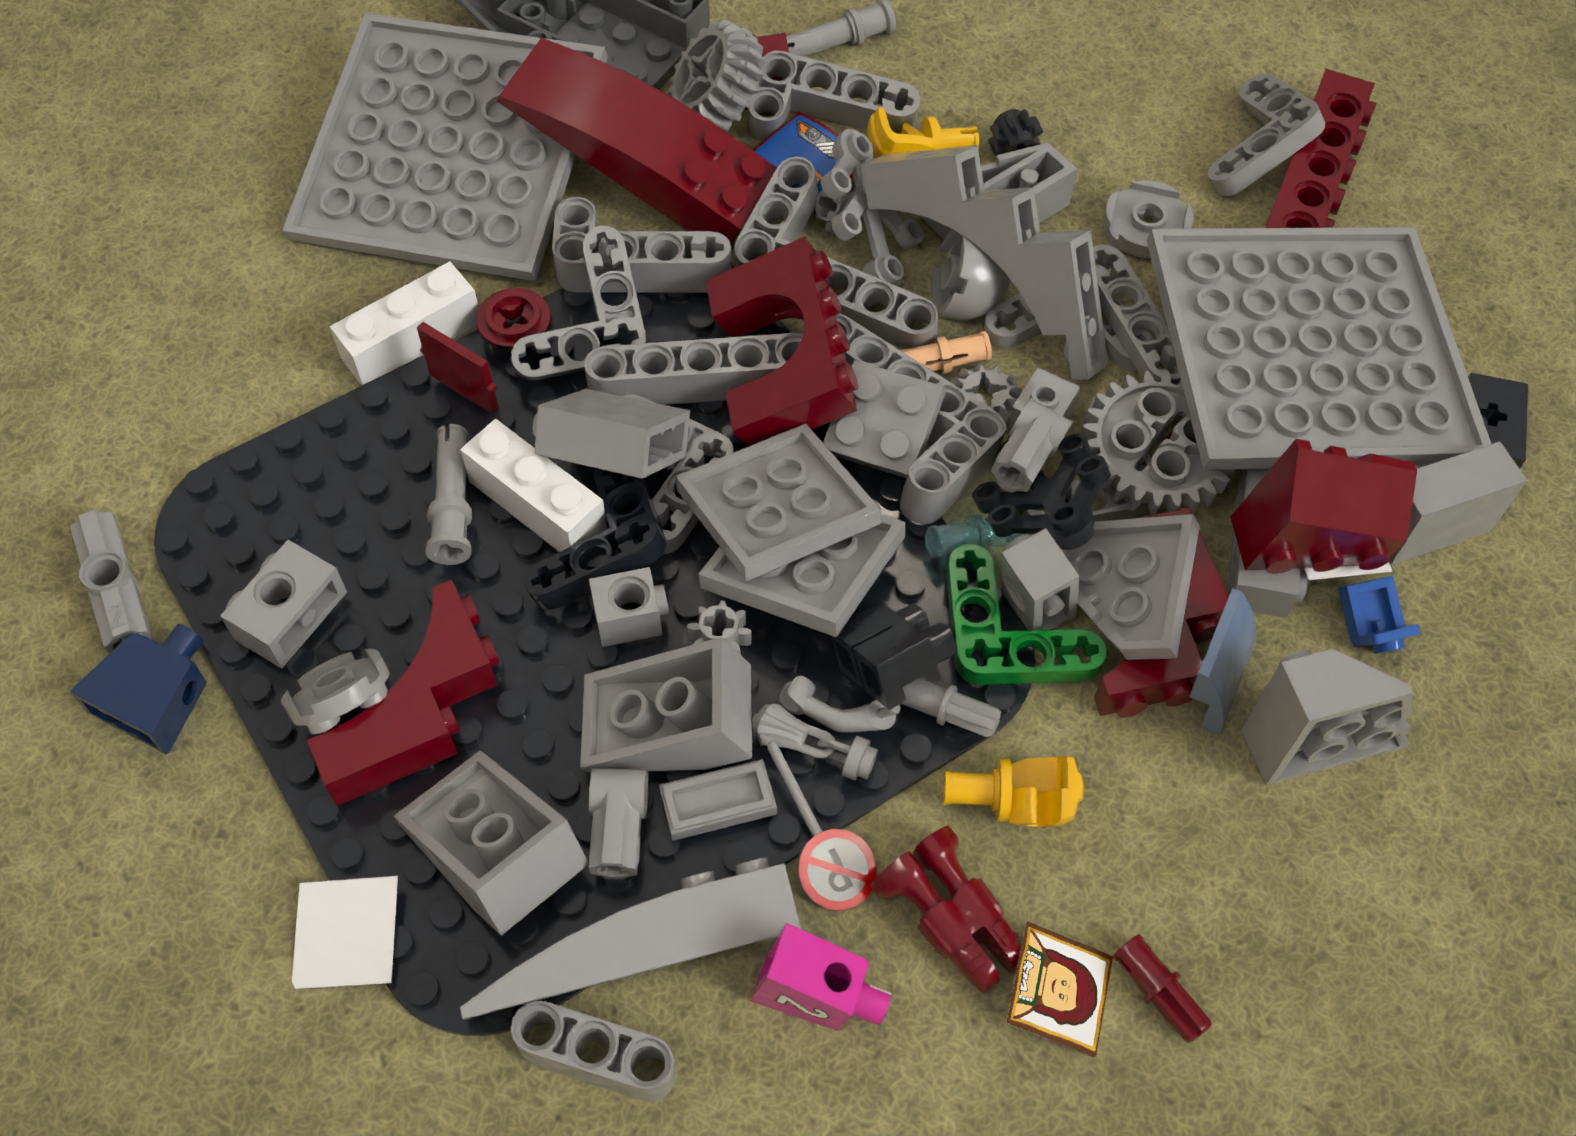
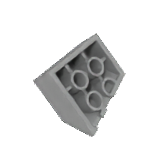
(1325, 715)

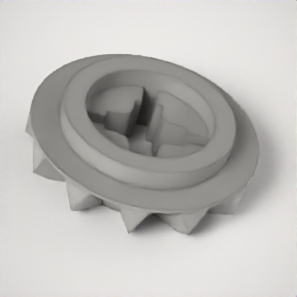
(1002, 387)

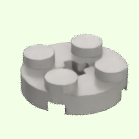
(1127, 209)
(337, 689)

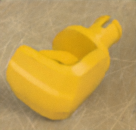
(910, 140)
(1022, 793)

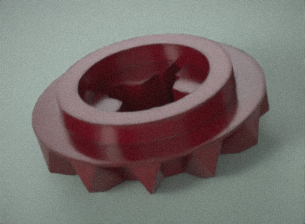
(509, 305)

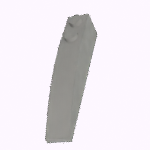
(658, 933)

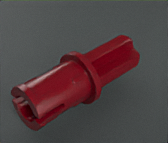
(1162, 988)

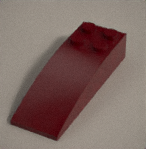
(639, 138)

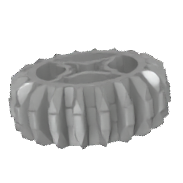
(719, 72)

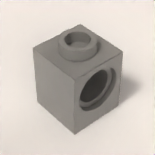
(618, 589)

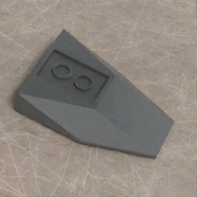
(637, 34)

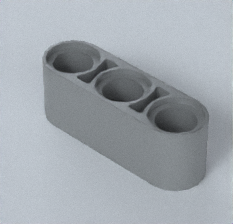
(576, 1030)

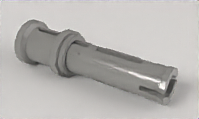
(851, 28)
(449, 510)

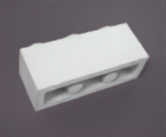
(386, 331)
(532, 487)

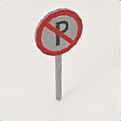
(835, 863)

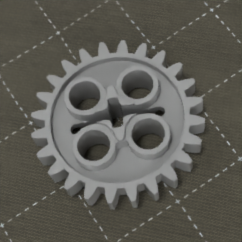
(1124, 418)

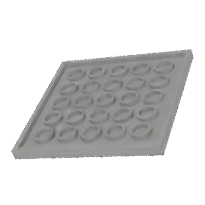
(426, 157)
(1313, 343)

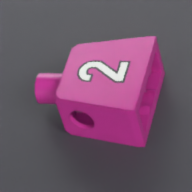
(797, 976)

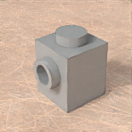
(1049, 391)

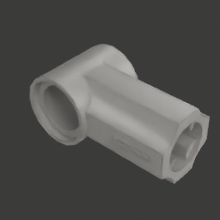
(1031, 442)
(617, 805)

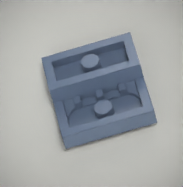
(1225, 661)

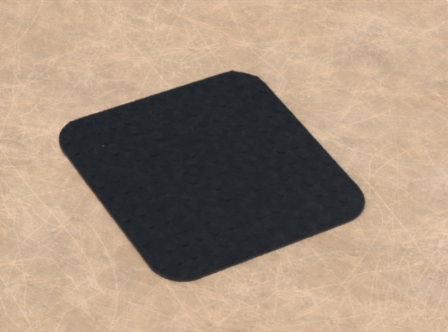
(357, 494)

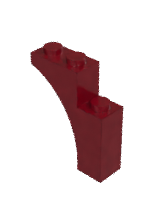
(1152, 681)
(415, 719)

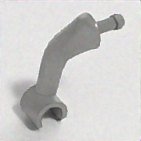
(799, 699)

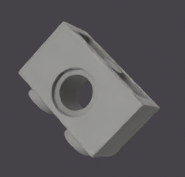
(1039, 582)
(281, 629)

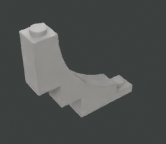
(1047, 268)

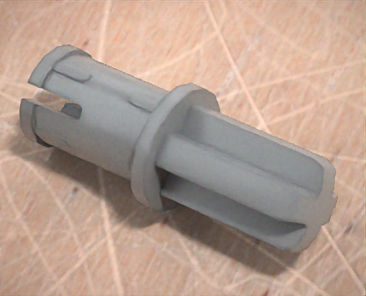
(952, 707)

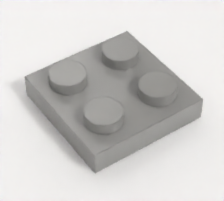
(890, 420)

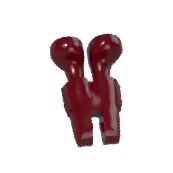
(956, 924)

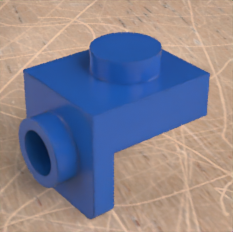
(1375, 615)

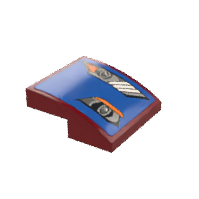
(802, 138)

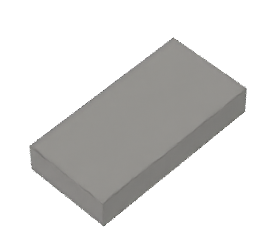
(718, 799)

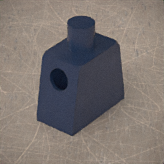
(146, 687)

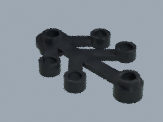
(1067, 523)

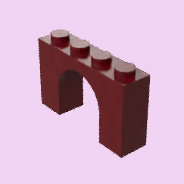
(816, 380)

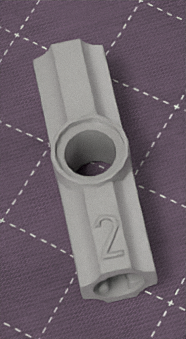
(102, 560)

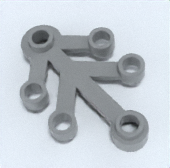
(849, 153)

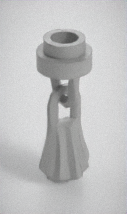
(779, 726)

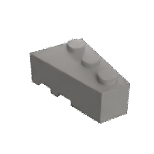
(1024, 168)

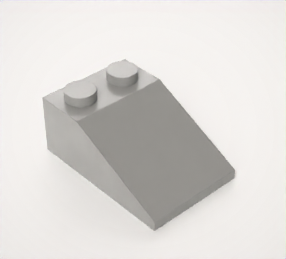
(669, 711)
(493, 840)

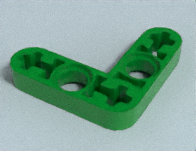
(990, 639)

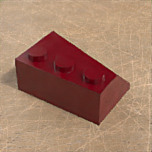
(1325, 511)

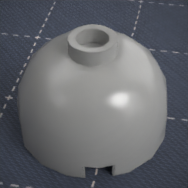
(970, 278)

